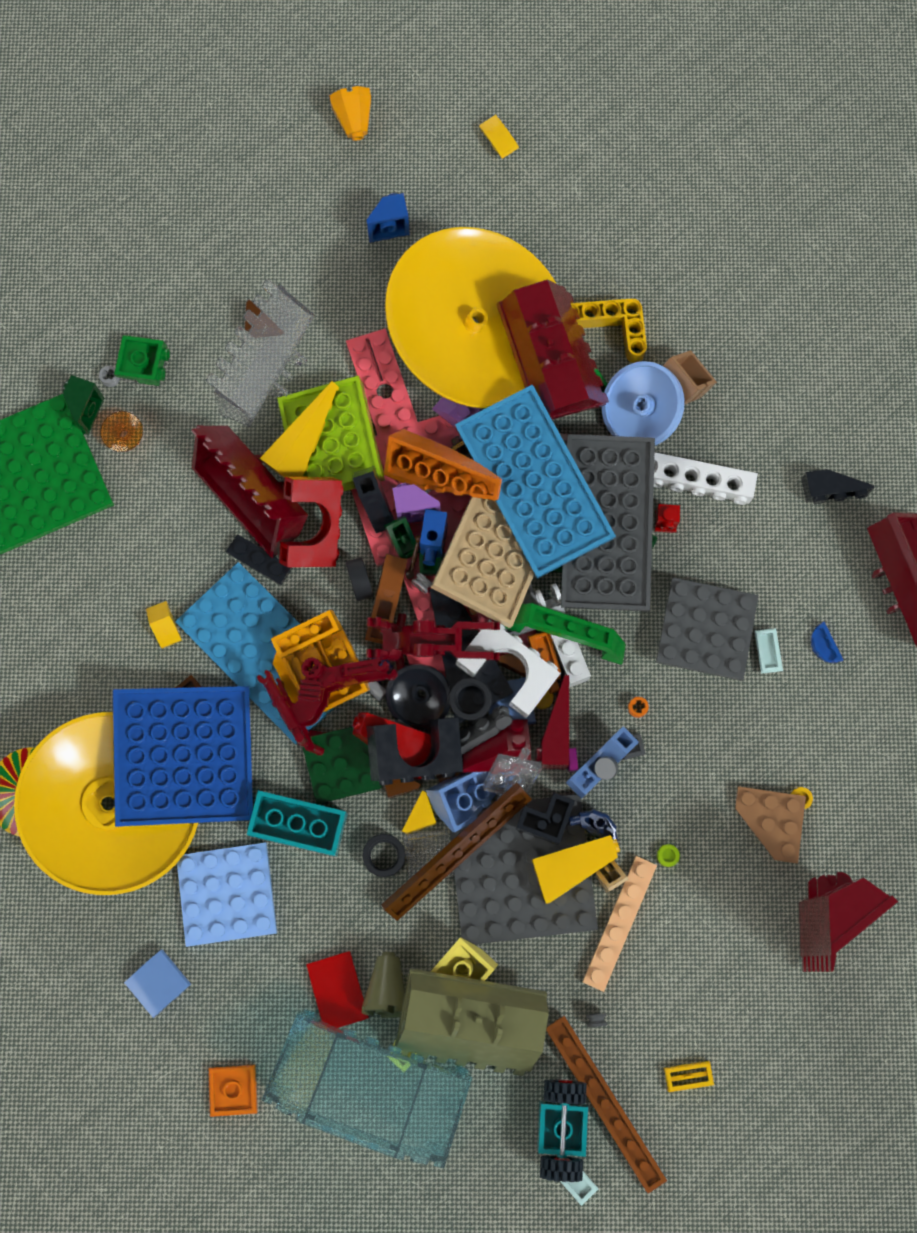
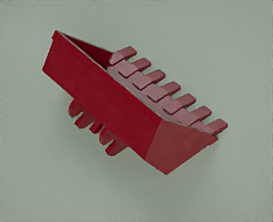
(551, 348)
(246, 487)
(897, 549)
(835, 915)

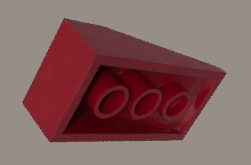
(554, 746)

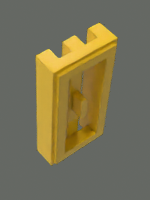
(667, 1070)

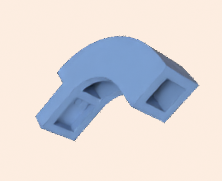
(616, 747)

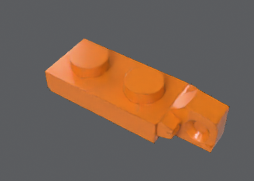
(543, 644)

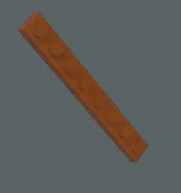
(606, 1105)

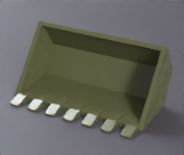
(472, 1021)

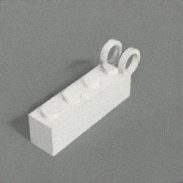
(567, 652)

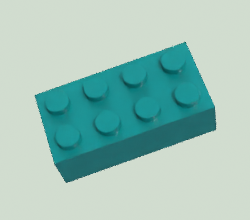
(297, 823)

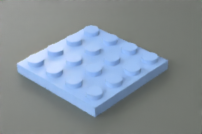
(226, 894)

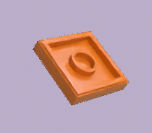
(233, 1090)

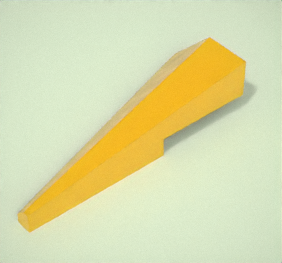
(295, 446)

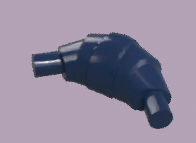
(596, 823)

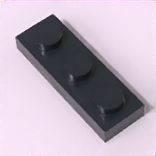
(258, 560)

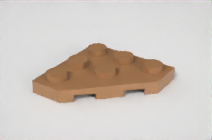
(774, 820)

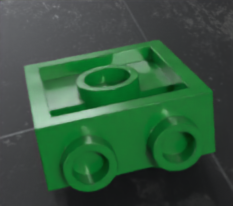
(142, 360)

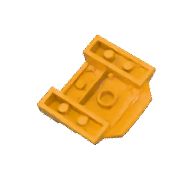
(316, 638)

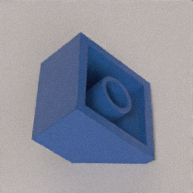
(388, 219)

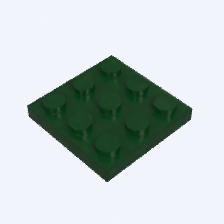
(342, 767)

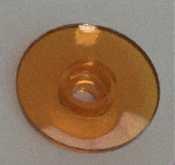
(117, 423)

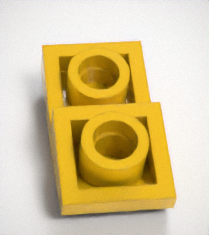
(498, 136)

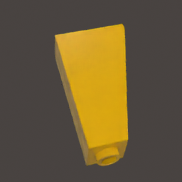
(570, 866)

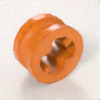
(643, 711)

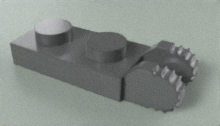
(485, 728)

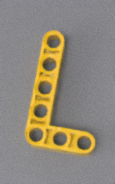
(621, 317)

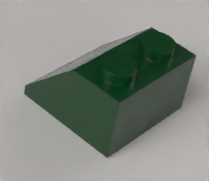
(83, 402)

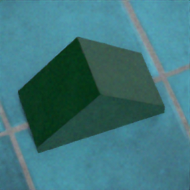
(401, 537)

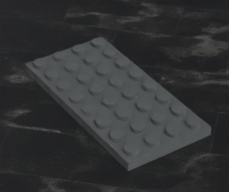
(623, 484)

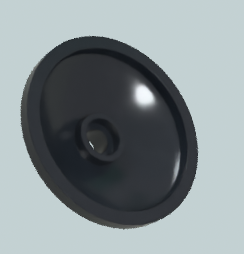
(409, 705)

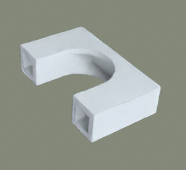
(539, 674)

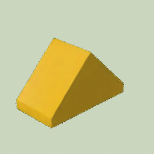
(163, 624)
(421, 815)

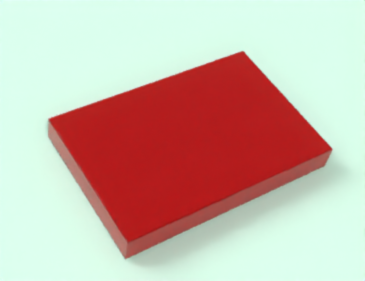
(337, 990)

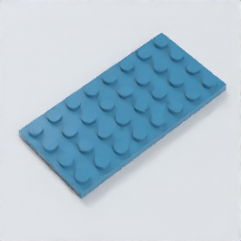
(541, 483)
(236, 630)

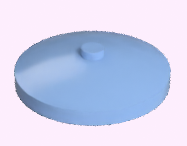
(643, 402)

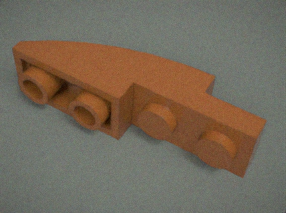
(387, 594)

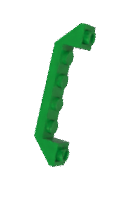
(571, 629)

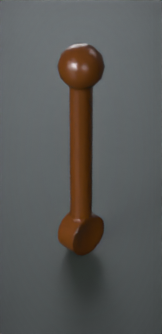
(410, 574)

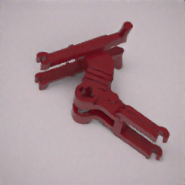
(424, 639)
(316, 690)

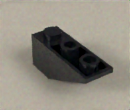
(828, 485)
(373, 498)

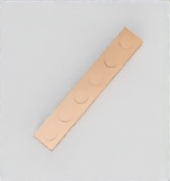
(619, 924)

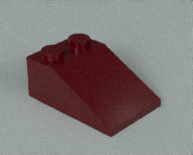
(507, 742)

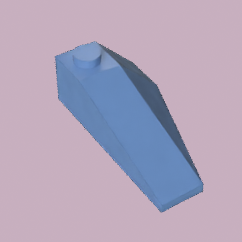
(460, 799)

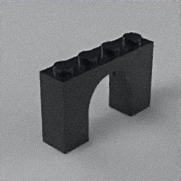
(443, 759)

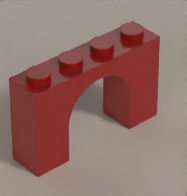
(322, 548)

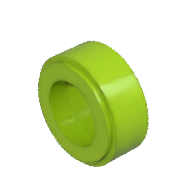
(668, 855)

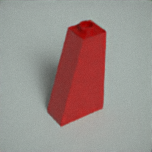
(412, 744)

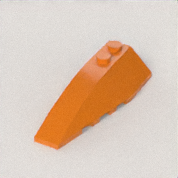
(437, 467)

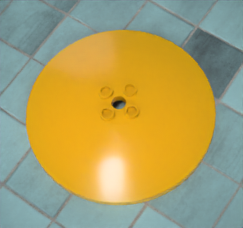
(71, 831)

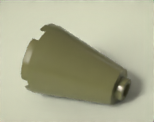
(385, 988)

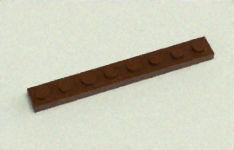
(456, 852)

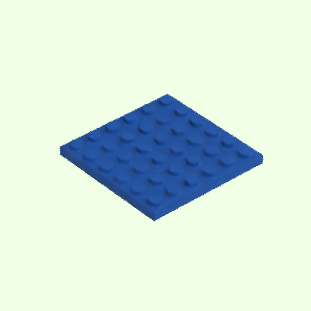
(182, 755)

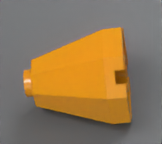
(352, 110)

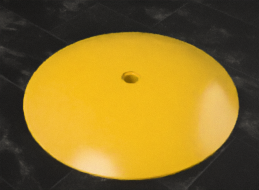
(432, 308)

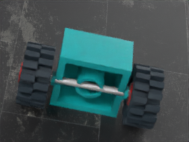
(562, 1130)

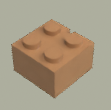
(691, 375)

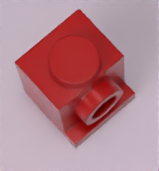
(667, 518)

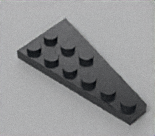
(447, 613)

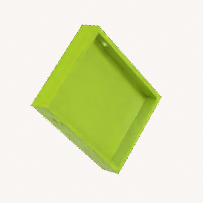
(348, 434)

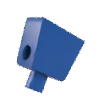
(433, 535)

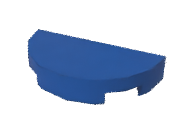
(824, 645)

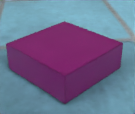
(573, 764)

